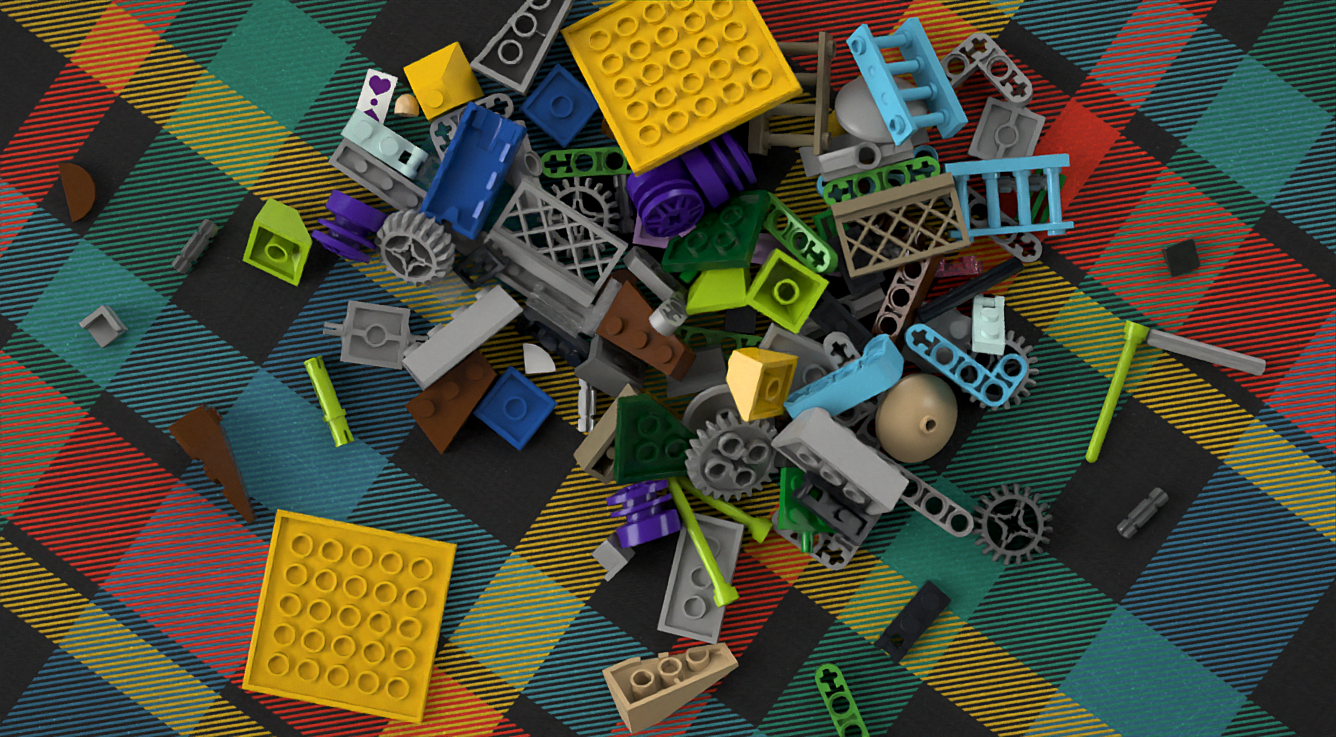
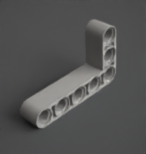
(923, 490)

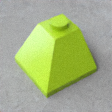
(279, 242)
(718, 290)
(785, 291)

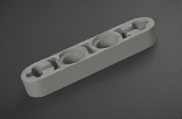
(1017, 250)

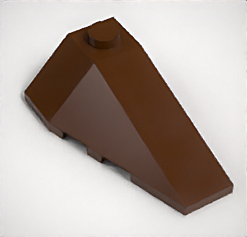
(207, 441)

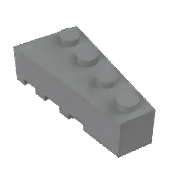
(523, 44)

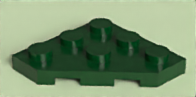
(720, 238)
(648, 441)

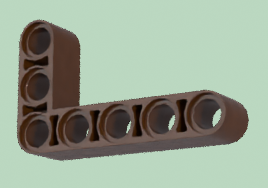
(905, 280)

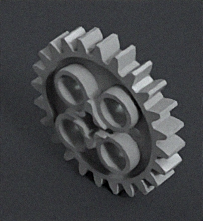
(732, 456)

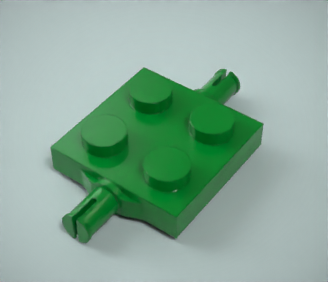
(797, 517)

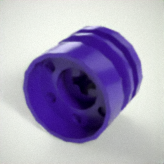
(719, 168)
(666, 199)
(349, 227)
(643, 513)

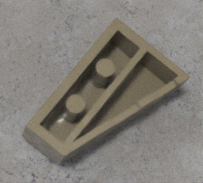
(598, 448)

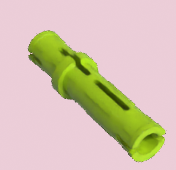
(333, 413)

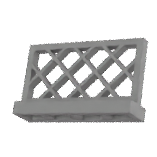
(546, 266)

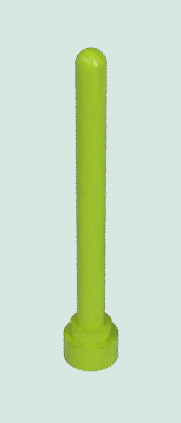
(1134, 335)
(756, 526)
(723, 591)

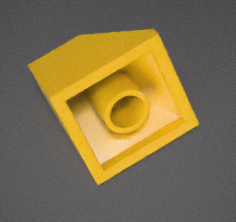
(443, 82)
(760, 381)

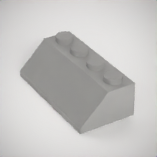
(461, 336)
(841, 460)

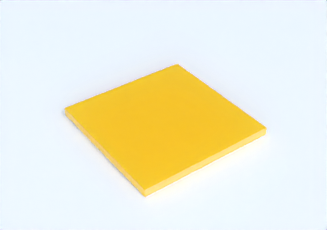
(678, 72)
(349, 616)

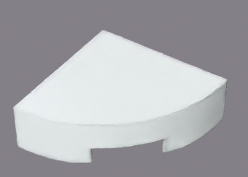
(537, 360)

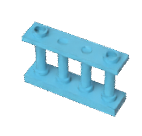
(928, 75)
(1020, 169)

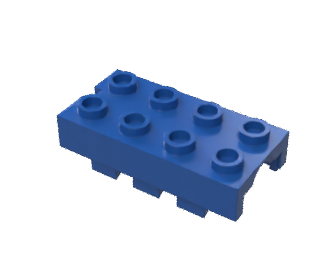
(473, 170)

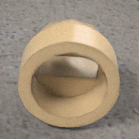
(407, 106)

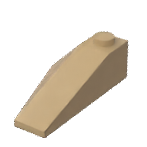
(659, 686)

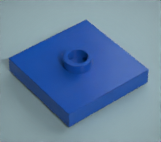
(560, 106)
(515, 408)

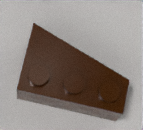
(630, 328)

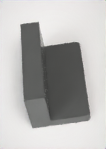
(611, 367)
(706, 372)

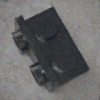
(860, 260)

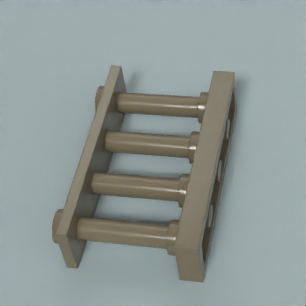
(760, 136)

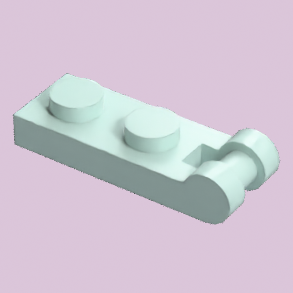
(383, 143)
(988, 324)

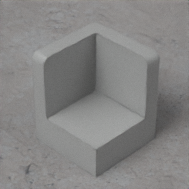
(104, 325)
(612, 556)

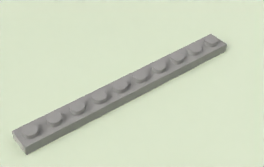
(405, 195)

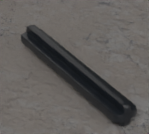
(969, 289)

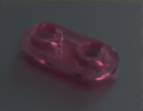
(966, 266)

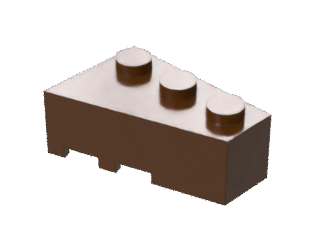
(452, 399)

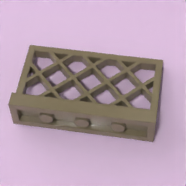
(894, 199)

